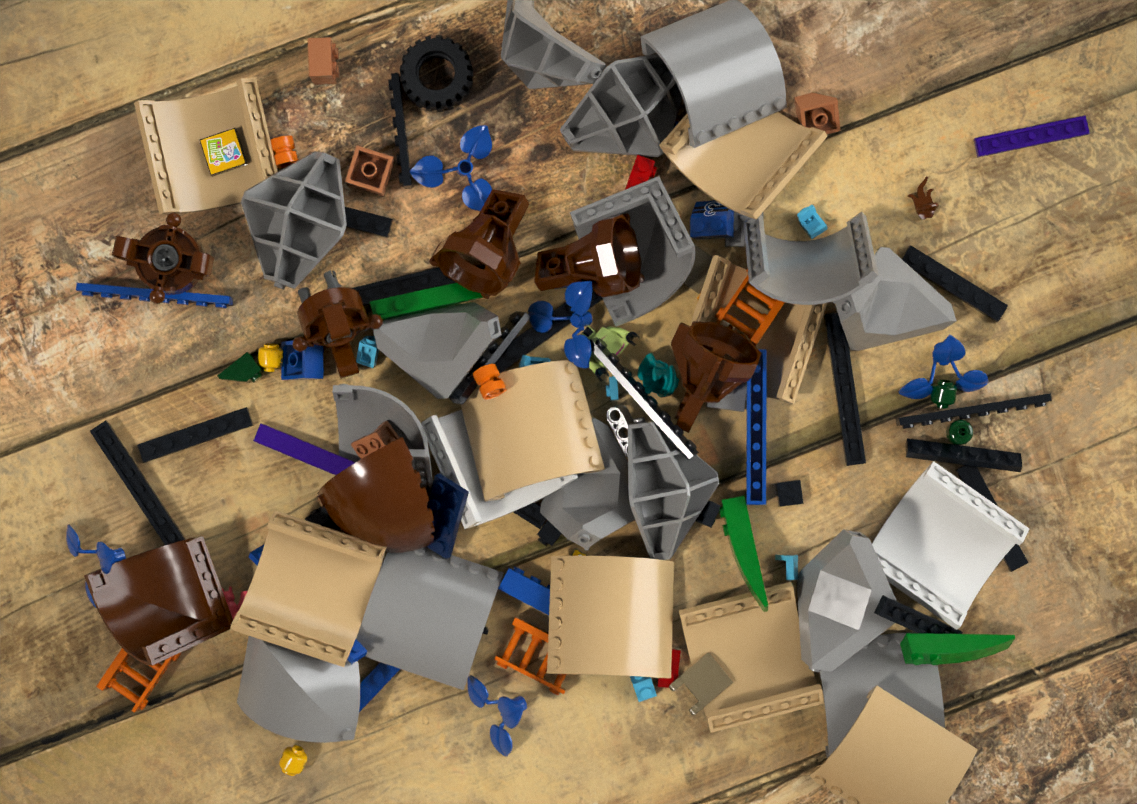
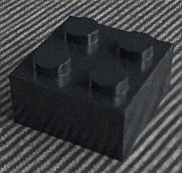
(789, 493)
(708, 514)

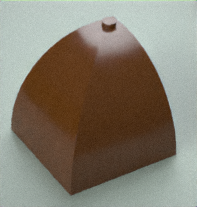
(161, 600)

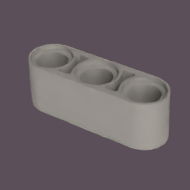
(618, 425)

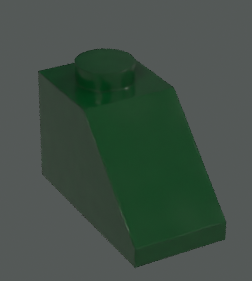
(242, 370)

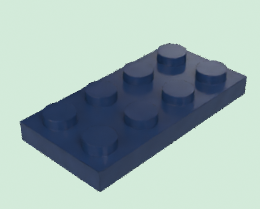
(447, 506)

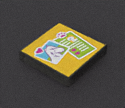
(223, 152)

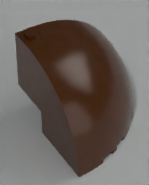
(381, 500)

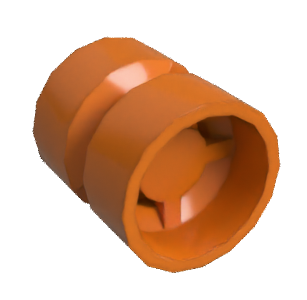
(283, 150)
(490, 384)

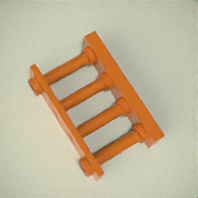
(763, 319)
(538, 635)
(120, 665)

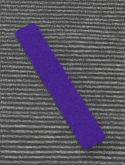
(1031, 136)
(301, 450)

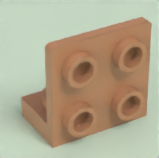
(379, 438)

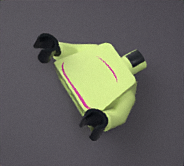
(616, 341)

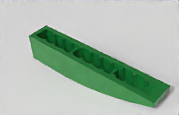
(423, 301)
(743, 547)
(951, 648)

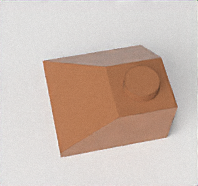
(818, 112)

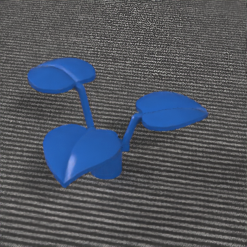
(475, 142)
(579, 297)
(945, 353)
(105, 554)
(510, 710)

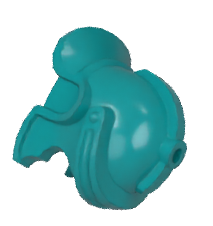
(657, 376)

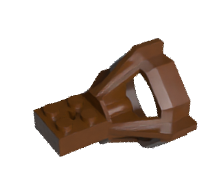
(488, 241)
(594, 260)
(707, 373)

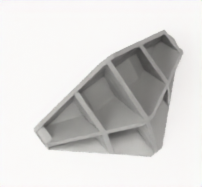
(541, 54)
(626, 109)
(296, 217)
(892, 306)
(439, 344)
(664, 488)
(594, 501)
(839, 601)

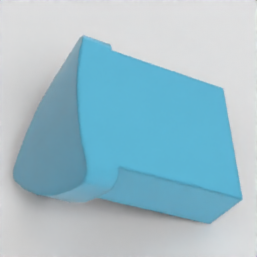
(791, 565)

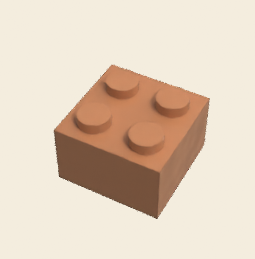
(322, 61)
(370, 171)

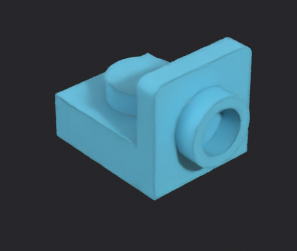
(367, 352)

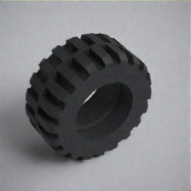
(428, 50)

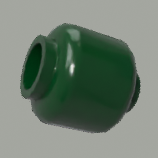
(943, 393)
(953, 432)

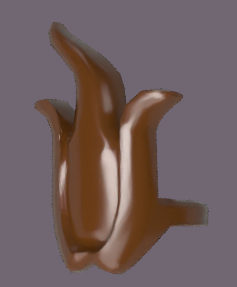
(923, 204)

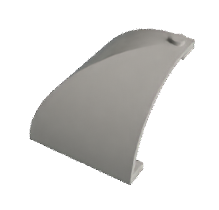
(662, 243)
(364, 409)
(299, 694)

